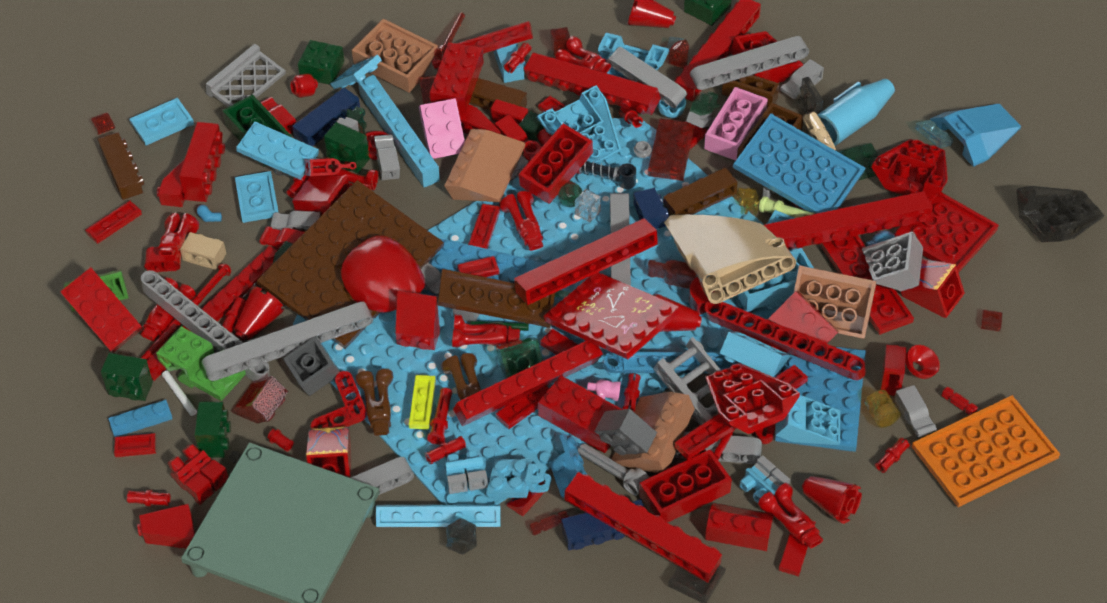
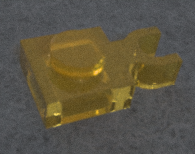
(749, 199)

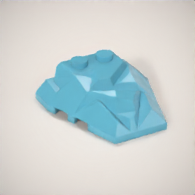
(611, 42)

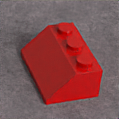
(739, 527)

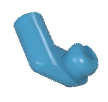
(207, 216)

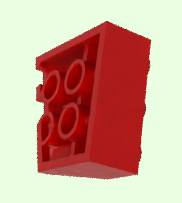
(755, 40)

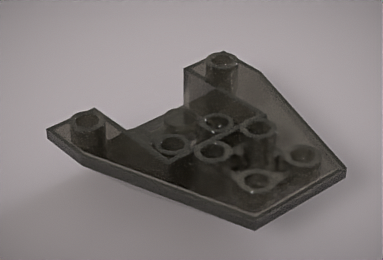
(1056, 212)

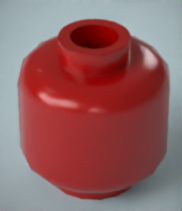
(303, 85)

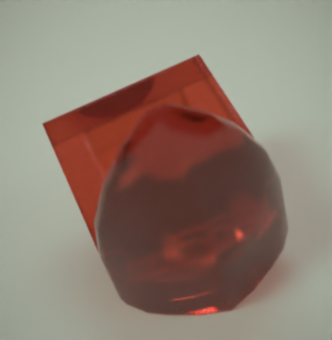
(679, 53)

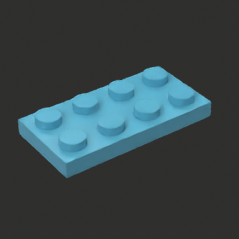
(276, 150)

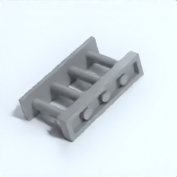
(679, 385)

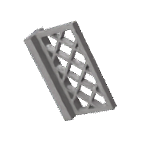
(235, 71)

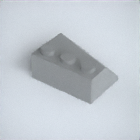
(895, 261)

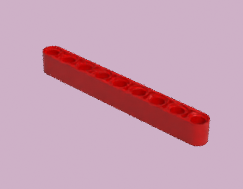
(791, 345)

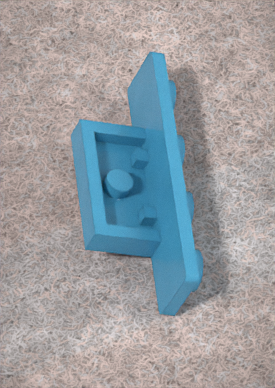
(567, 464)

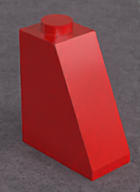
(893, 369)
(168, 527)

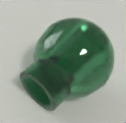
(569, 193)

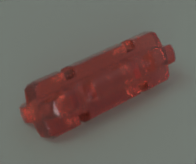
(548, 522)

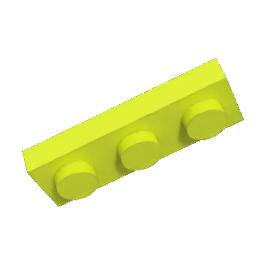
(422, 402)

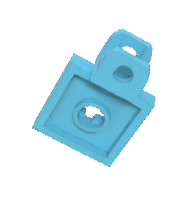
(525, 478)

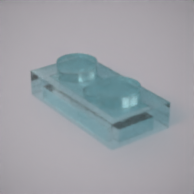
(934, 133)

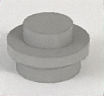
(642, 149)

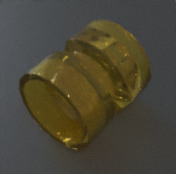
(882, 409)

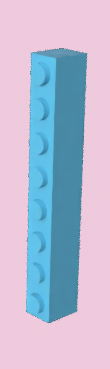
(403, 135)

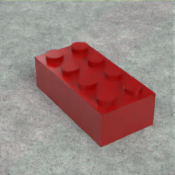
(457, 75)
(202, 162)
(556, 163)
(101, 310)
(575, 411)
(685, 487)

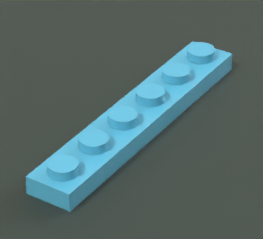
(437, 515)

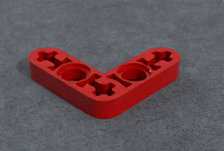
(347, 411)

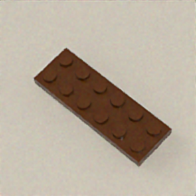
(490, 298)

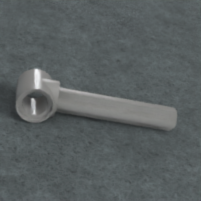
(630, 478)

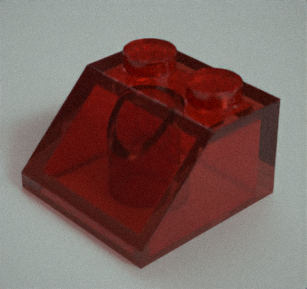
(260, 400)

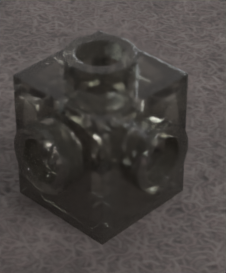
(461, 536)

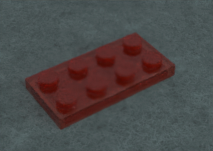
(671, 149)

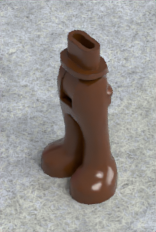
(468, 363)
(377, 411)

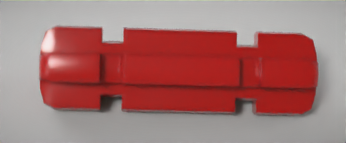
(959, 401)

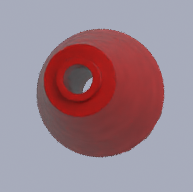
(651, 14)
(257, 314)
(686, 321)
(833, 496)

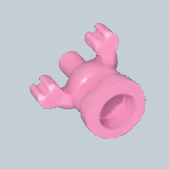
(606, 389)

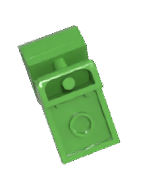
(186, 352)

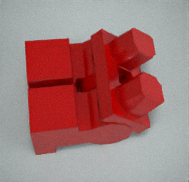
(198, 473)

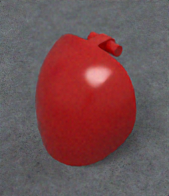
(378, 271)

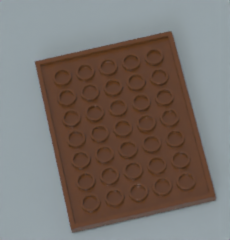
(310, 271)

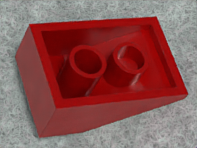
(417, 320)

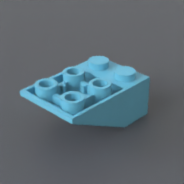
(810, 423)

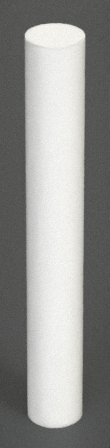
(179, 393)

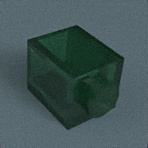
(531, 126)

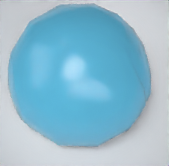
(670, 112)

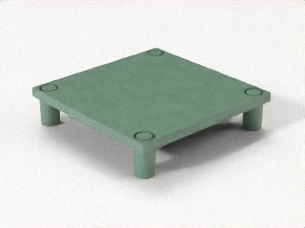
(281, 526)

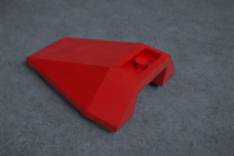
(912, 168)
(750, 398)

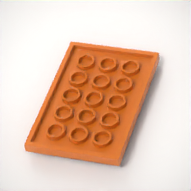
(985, 451)

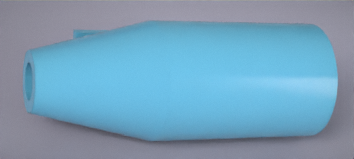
(855, 108)

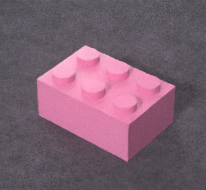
(442, 128)

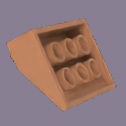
(402, 54)
(484, 166)
(839, 298)
(669, 417)

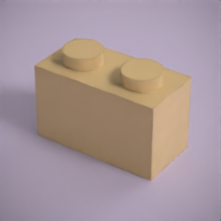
(203, 251)

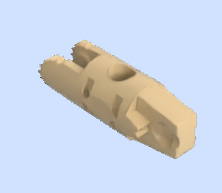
(817, 129)

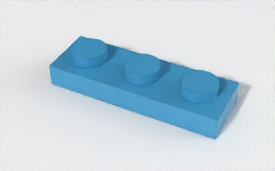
(140, 418)

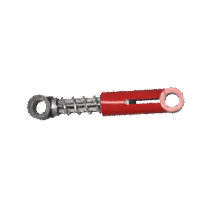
(624, 175)

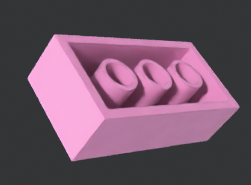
(734, 122)

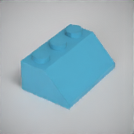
(753, 353)

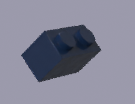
(649, 206)

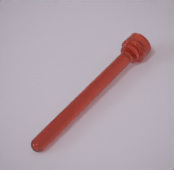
(439, 53)

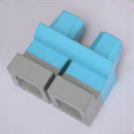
(470, 467)
(763, 478)

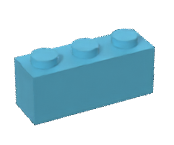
(502, 57)

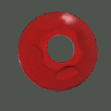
(925, 358)

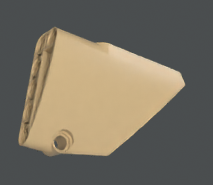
(729, 253)

